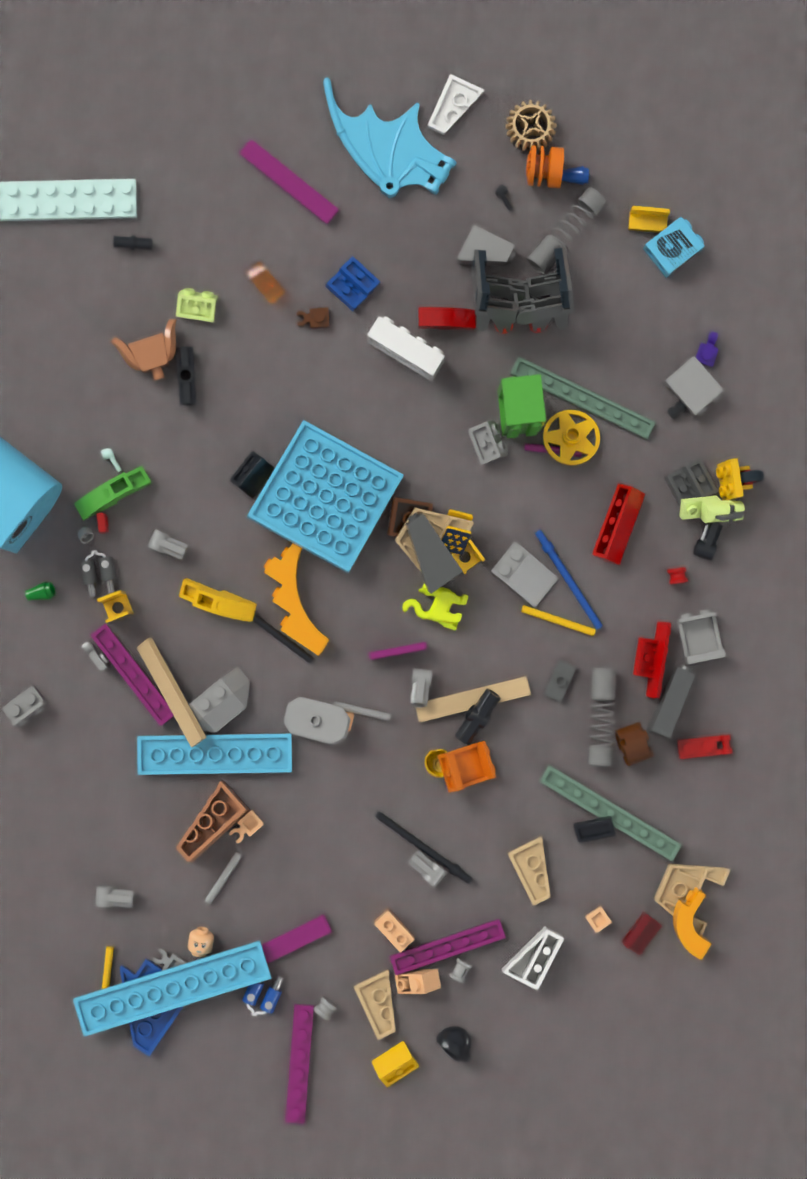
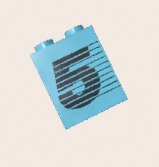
(674, 246)

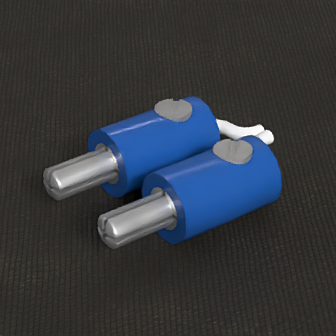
(270, 1000)

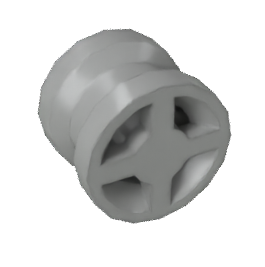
(325, 1008)

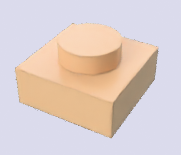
(598, 919)

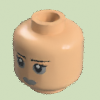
(200, 941)

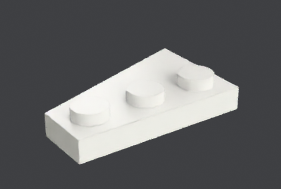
(453, 103)

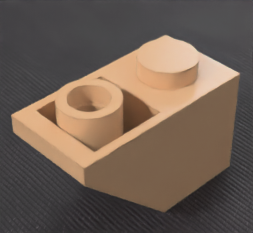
(418, 981)

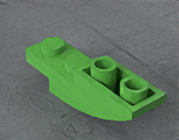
(111, 492)

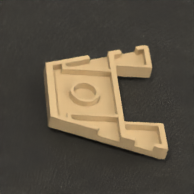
(438, 522)
(680, 880)

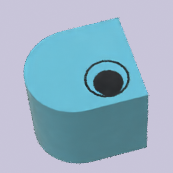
(25, 497)

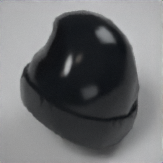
(456, 1043)

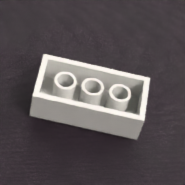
(406, 348)

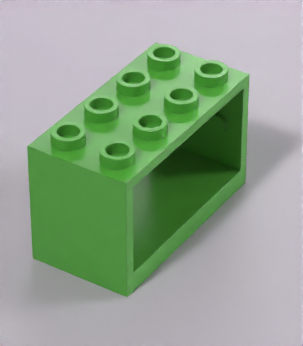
(521, 405)

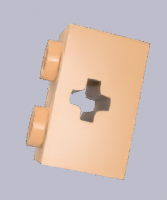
(394, 930)

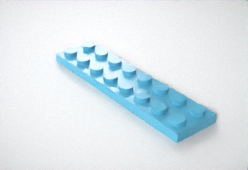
(215, 754)

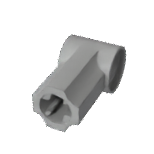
(164, 543)
(421, 682)
(430, 871)
(108, 896)

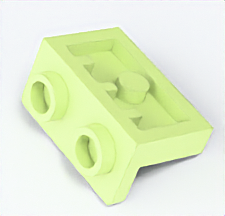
(196, 305)

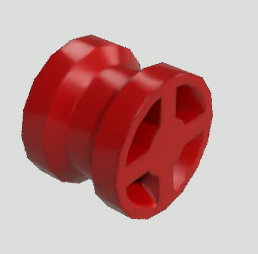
(677, 575)

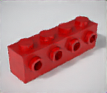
(618, 524)

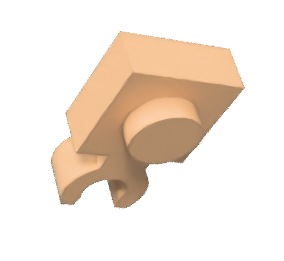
(249, 824)

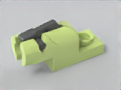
(711, 509)

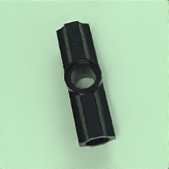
(187, 388)
(477, 716)

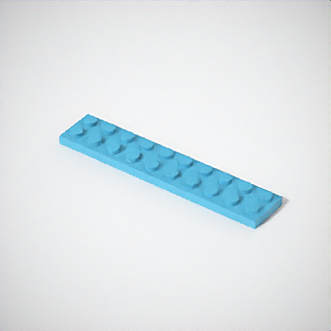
(172, 988)

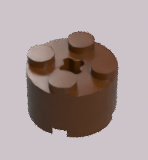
(633, 743)

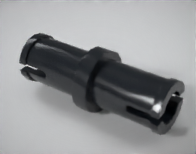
(132, 242)

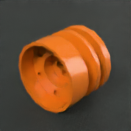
(545, 166)

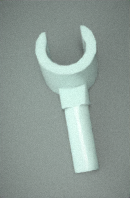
(108, 453)

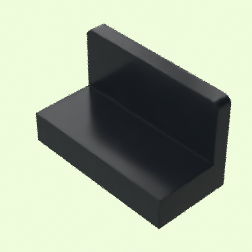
(252, 474)

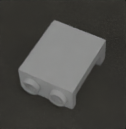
(694, 386)
(700, 637)

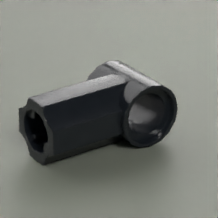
(706, 545)

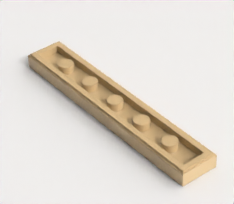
(171, 692)
(464, 700)

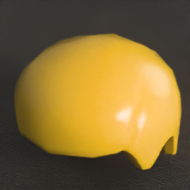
(432, 763)

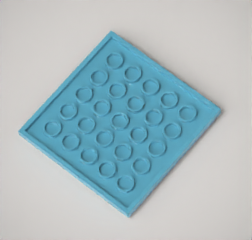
(325, 496)

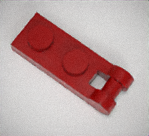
(703, 746)

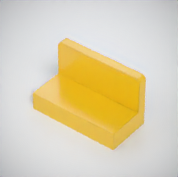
(648, 219)
(394, 1064)

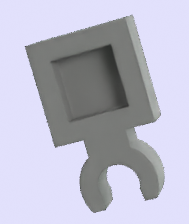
(99, 660)
(168, 961)

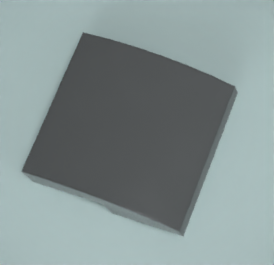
(691, 482)

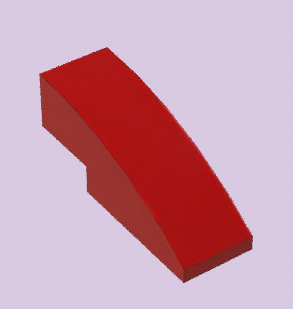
(446, 318)

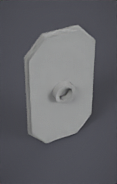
(317, 720)

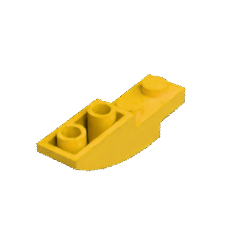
(217, 602)

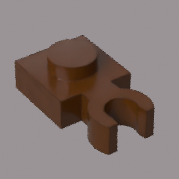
(317, 318)

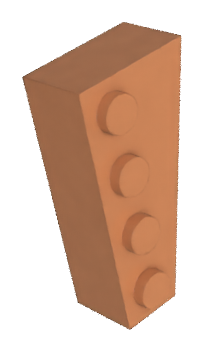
(215, 819)

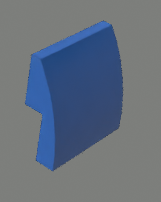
(352, 283)

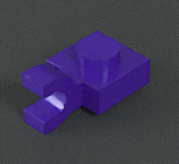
(707, 352)

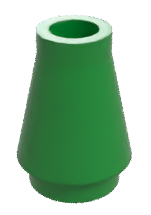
(42, 591)

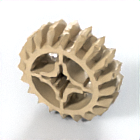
(539, 112)

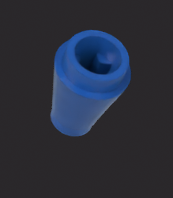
(576, 175)

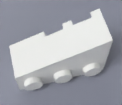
(535, 958)

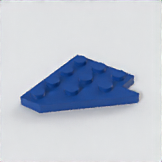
(148, 1031)

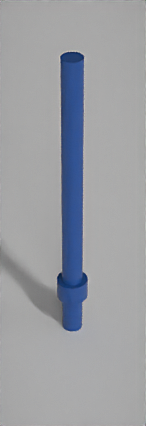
(548, 548)

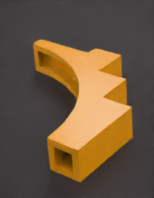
(287, 597)

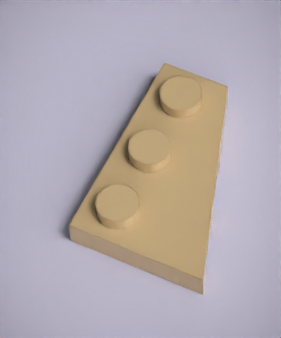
(531, 869)
(377, 1003)

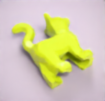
(440, 608)

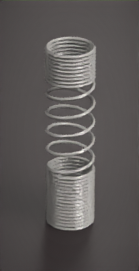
(544, 255)
(604, 690)

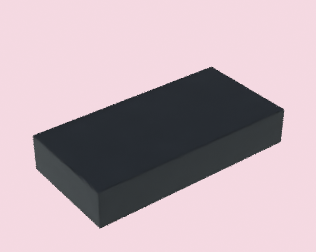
(594, 829)

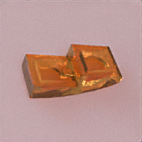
(265, 282)

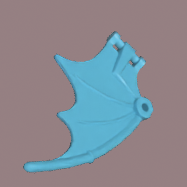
(390, 151)

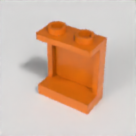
(467, 766)

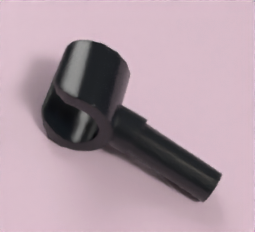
(500, 192)

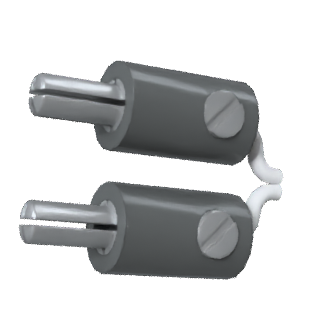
(89, 574)

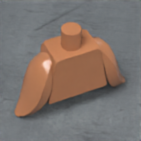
(151, 352)

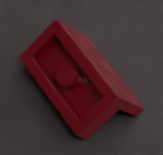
(641, 933)

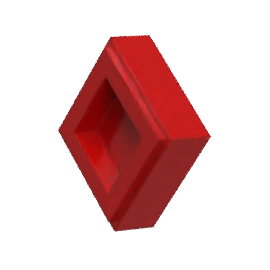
(103, 526)

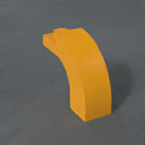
(683, 924)

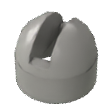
(85, 534)

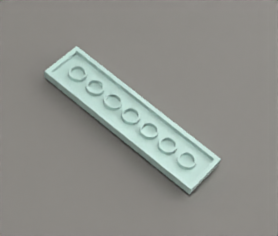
(68, 199)

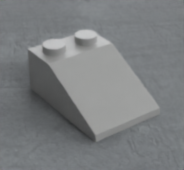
(524, 574)

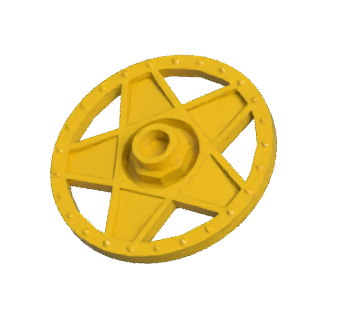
(571, 437)

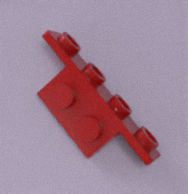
(652, 657)

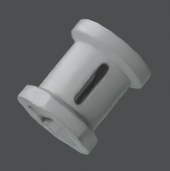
(460, 970)

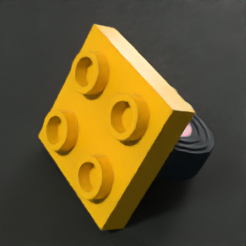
(736, 479)

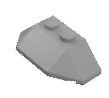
(222, 701)

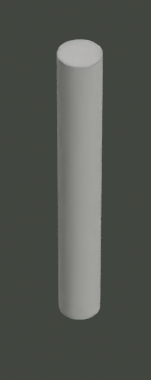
(364, 711)
(223, 877)

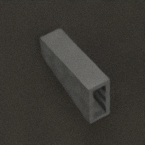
(431, 554)
(671, 702)

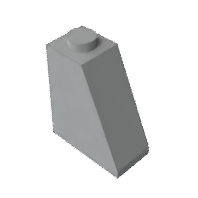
(497, 249)

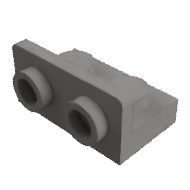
(487, 442)
(24, 706)

